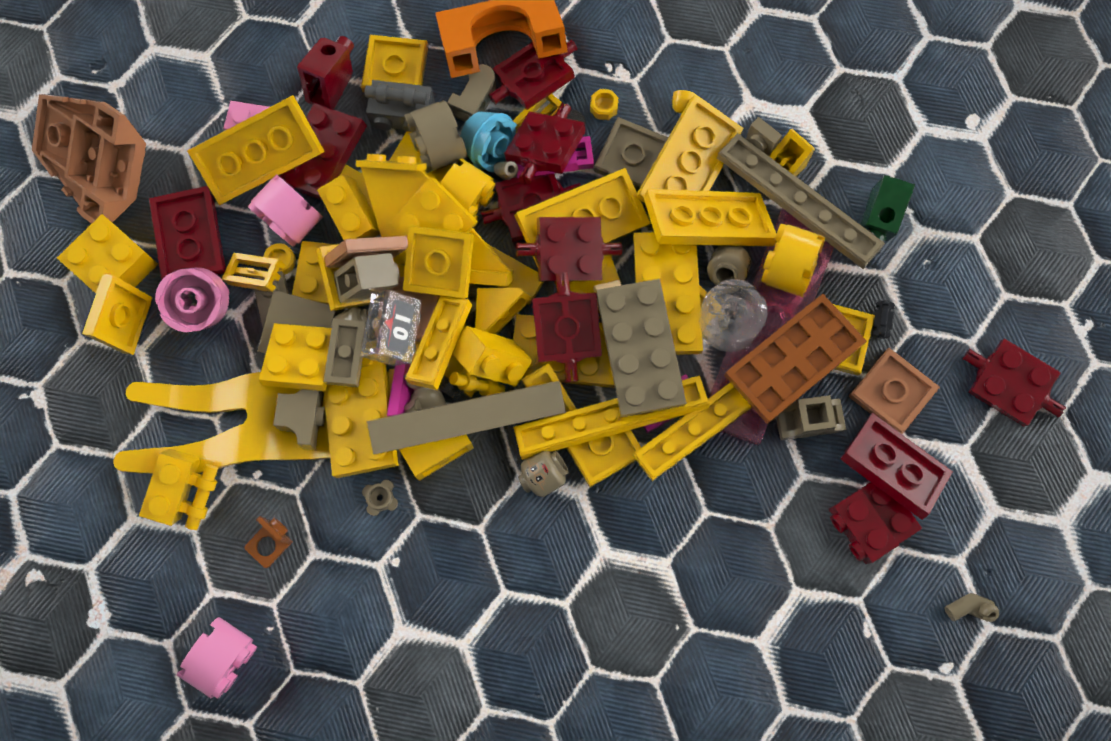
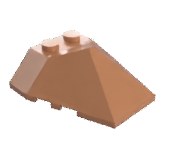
(90, 152)

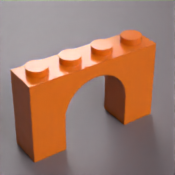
(467, 25)

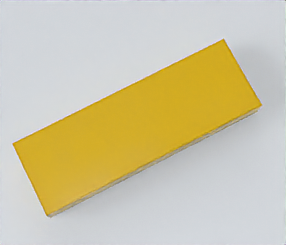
(438, 342)

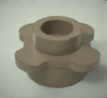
(371, 493)

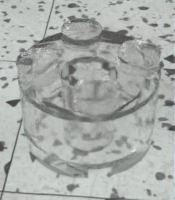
(747, 308)

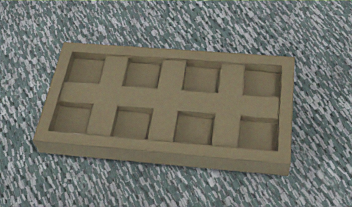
(640, 348)

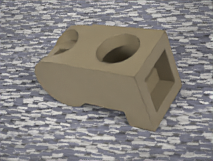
(475, 95)

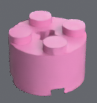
(285, 211)
(176, 306)
(215, 657)

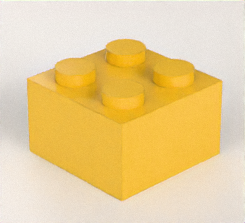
(106, 251)

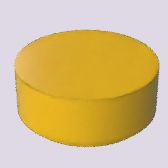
(284, 254)

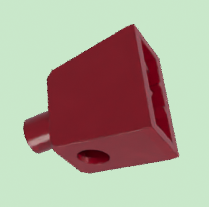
(326, 71)

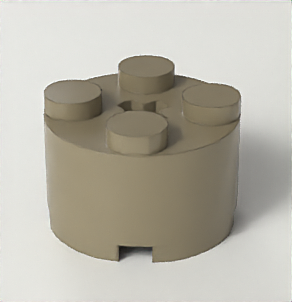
(435, 135)

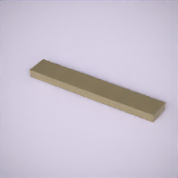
(800, 201)
(465, 417)

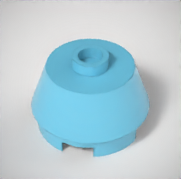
(487, 138)

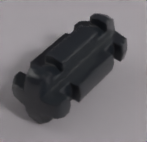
(883, 319)

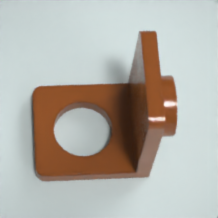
(275, 530)

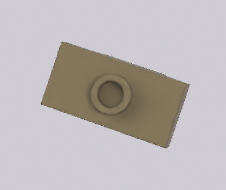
(302, 415)
(811, 418)

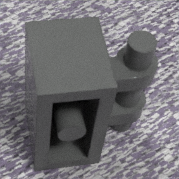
(392, 100)

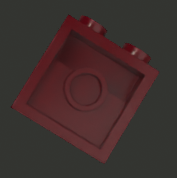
(873, 522)

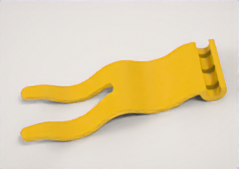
(251, 441)

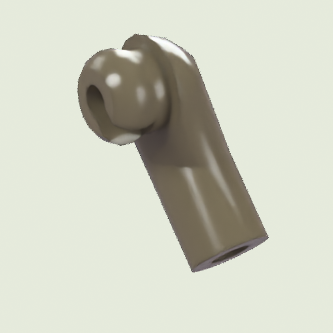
(506, 170)
(973, 605)

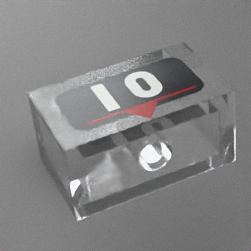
(391, 328)

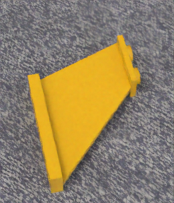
(393, 185)

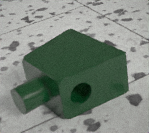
(887, 203)

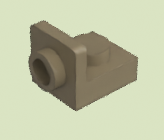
(763, 136)

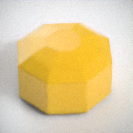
(604, 104)

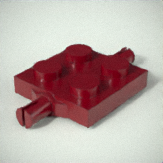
(532, 78)
(545, 143)
(516, 196)
(570, 247)
(567, 327)
(1014, 382)

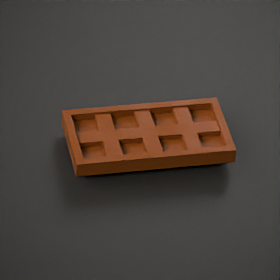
(795, 358)

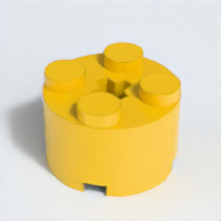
(469, 186)
(792, 260)

